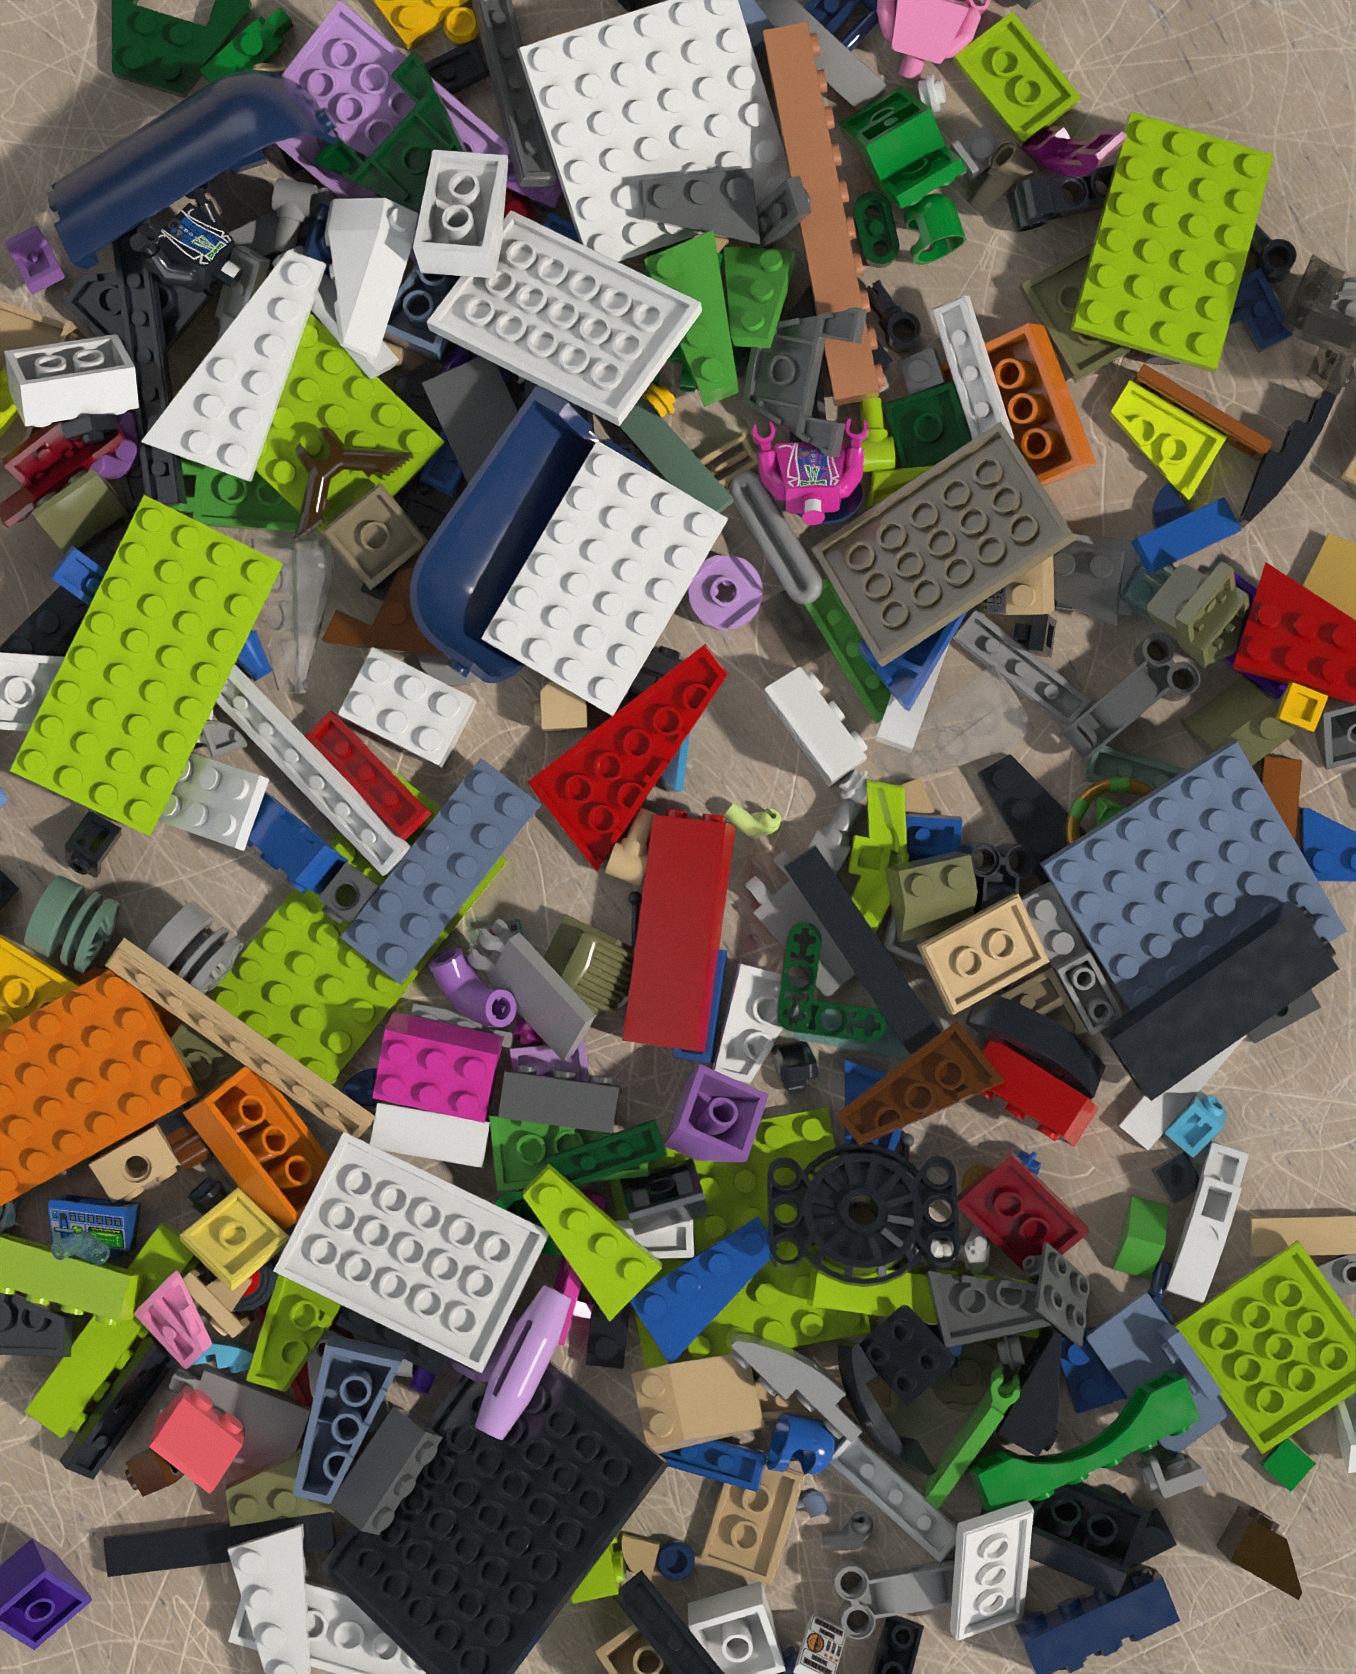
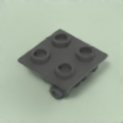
(1060, 1291)

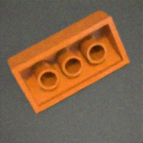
(261, 1144)

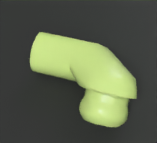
(756, 823)

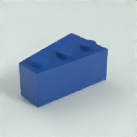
(294, 847)

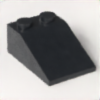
(1034, 1415)

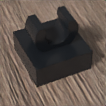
(1038, 635)

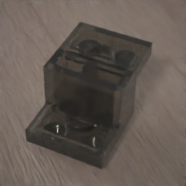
(1324, 324)

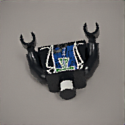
(190, 247)

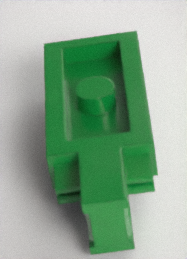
(254, 45)

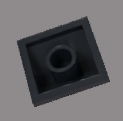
(664, 1197)

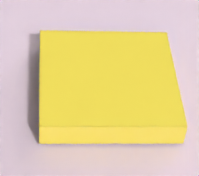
(234, 1239)

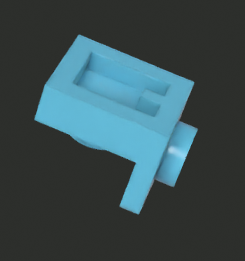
(1197, 1123)

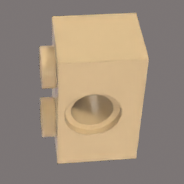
(118, 1178)

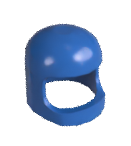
(802, 1440)

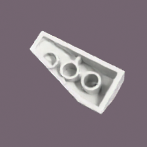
(369, 255)

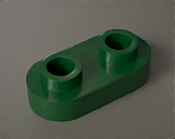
(877, 230)

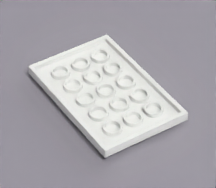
(567, 319)
(604, 578)
(412, 1252)

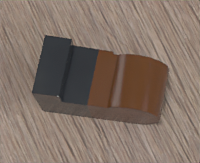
(183, 1138)

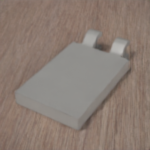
(788, 908)
(539, 991)
(270, 1420)

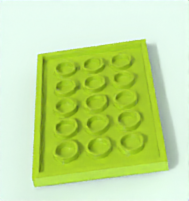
(1172, 242)
(335, 393)

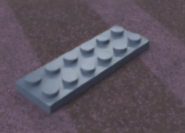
(441, 871)

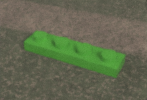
(843, 640)

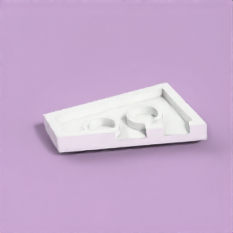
(752, 1022)

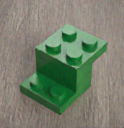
(902, 147)

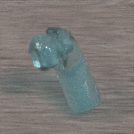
(82, 1245)

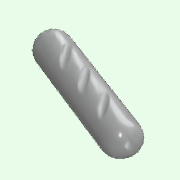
(775, 537)

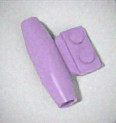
(518, 1361)

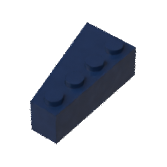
(1096, 1623)

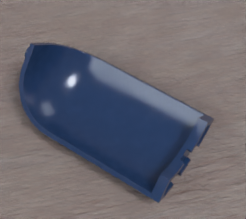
(179, 155)
(494, 530)

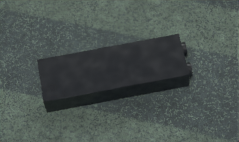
(1221, 999)

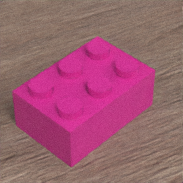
(438, 1067)

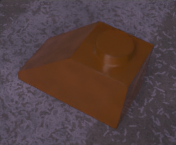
(150, 1472)

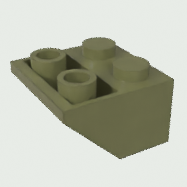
(82, 512)

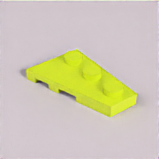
(1167, 437)

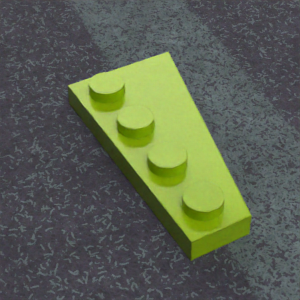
(595, 1246)

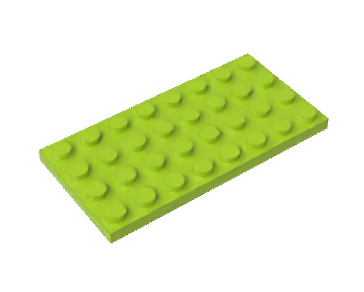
(146, 666)
(312, 987)

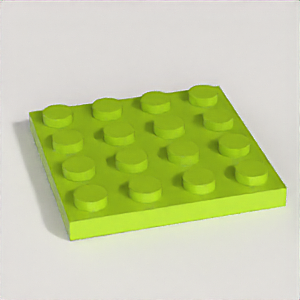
(1277, 1346)

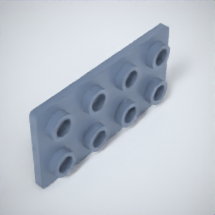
(1141, 1345)

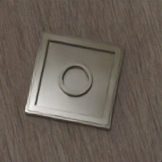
(375, 535)

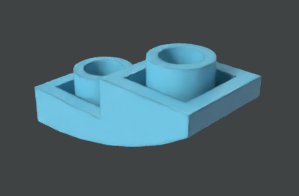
(228, 1354)

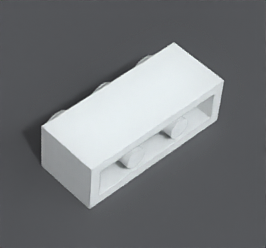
(430, 1134)

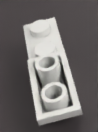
(1207, 1223)

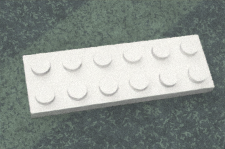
(339, 1636)

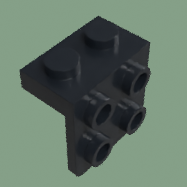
(907, 1354)

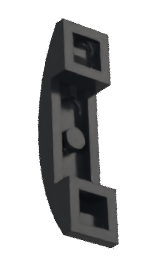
(1039, 1037)
(855, 1373)

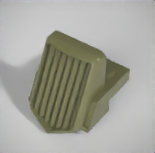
(1202, 611)
(592, 964)

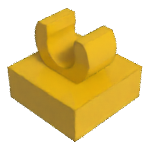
(1301, 707)

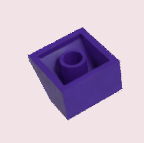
(38, 1594)

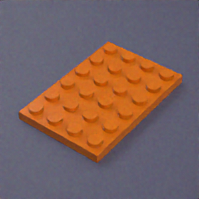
(82, 1080)

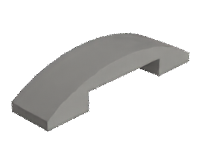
(841, 67)

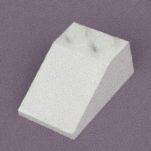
(462, 214)

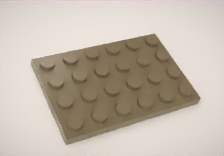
(942, 544)

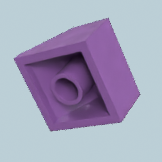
(715, 1117)

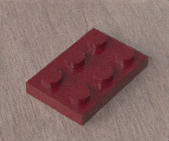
(1019, 1211)

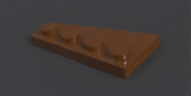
(927, 1082)

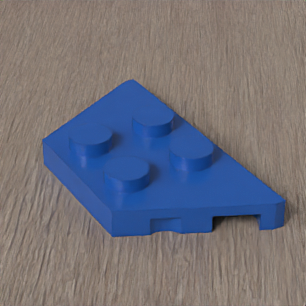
(911, 670)

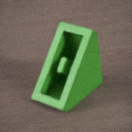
(1141, 1237)

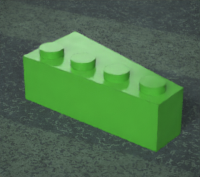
(707, 345)

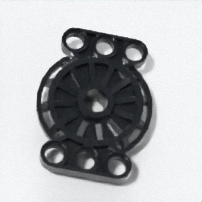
(886, 1190)

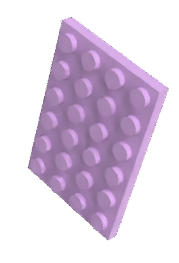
(349, 74)

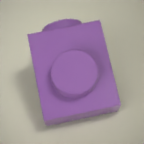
(35, 259)

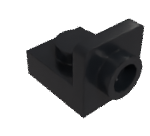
(91, 844)

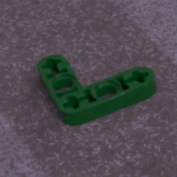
(814, 1008)

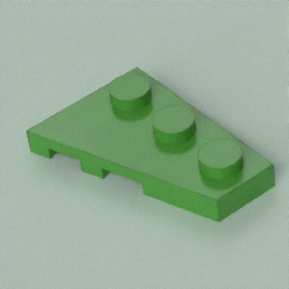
(756, 292)

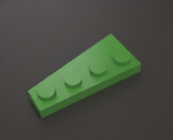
(523, 1146)

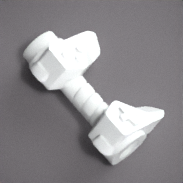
(974, 1253)

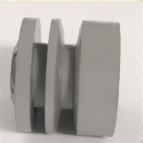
(187, 947)

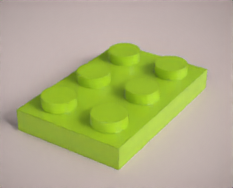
(1017, 78)

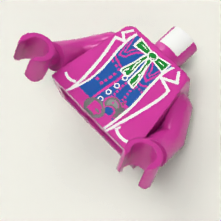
(808, 478)

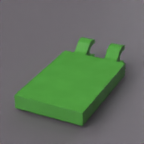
(235, 502)
(971, 1436)

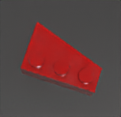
(1038, 1095)

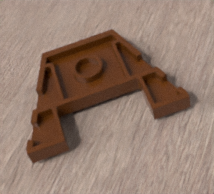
(393, 625)

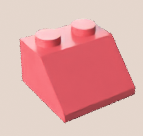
(197, 1437)

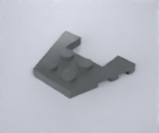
(785, 376)

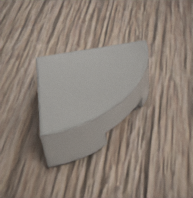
(222, 738)

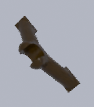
(339, 459)

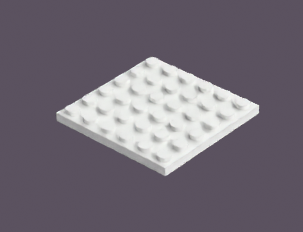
(646, 101)

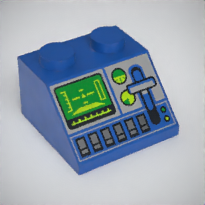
(110, 1222)

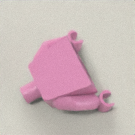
(927, 29)

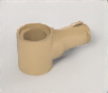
(630, 856)

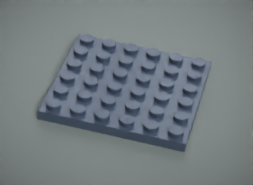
(1184, 875)

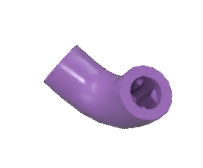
(469, 993)

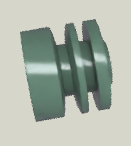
(65, 921)

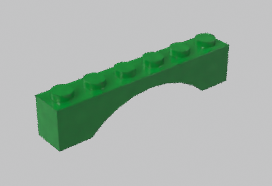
(1153, 1412)

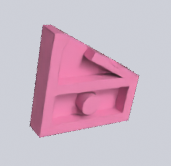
(175, 1321)

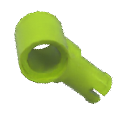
(878, 446)

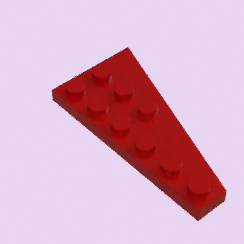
(1298, 638)
(615, 767)

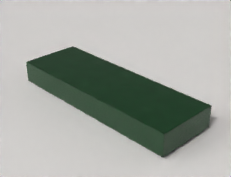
(610, 1154)

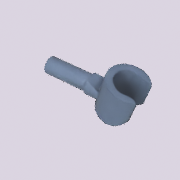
(814, 1503)

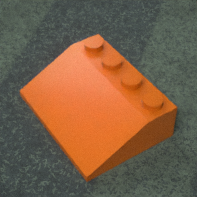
(1038, 403)

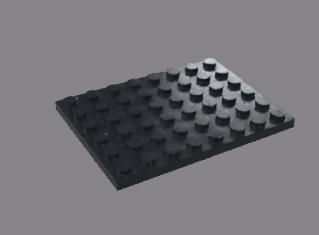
(497, 1528)

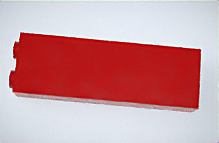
(679, 931)

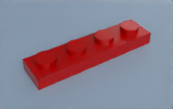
(368, 775)

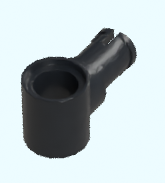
(892, 316)

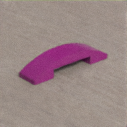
(1072, 157)

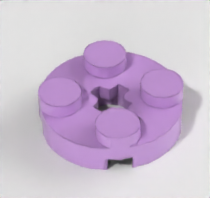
(724, 614)

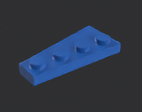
(695, 1292)

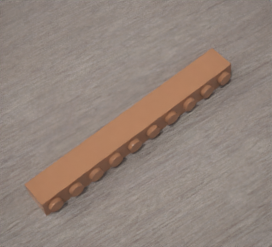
(825, 230)

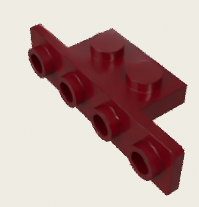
(46, 465)

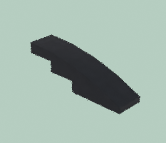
(1277, 468)

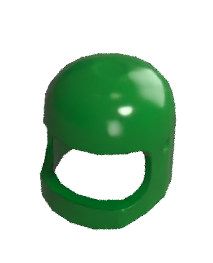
(938, 223)

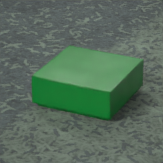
(1287, 1464)

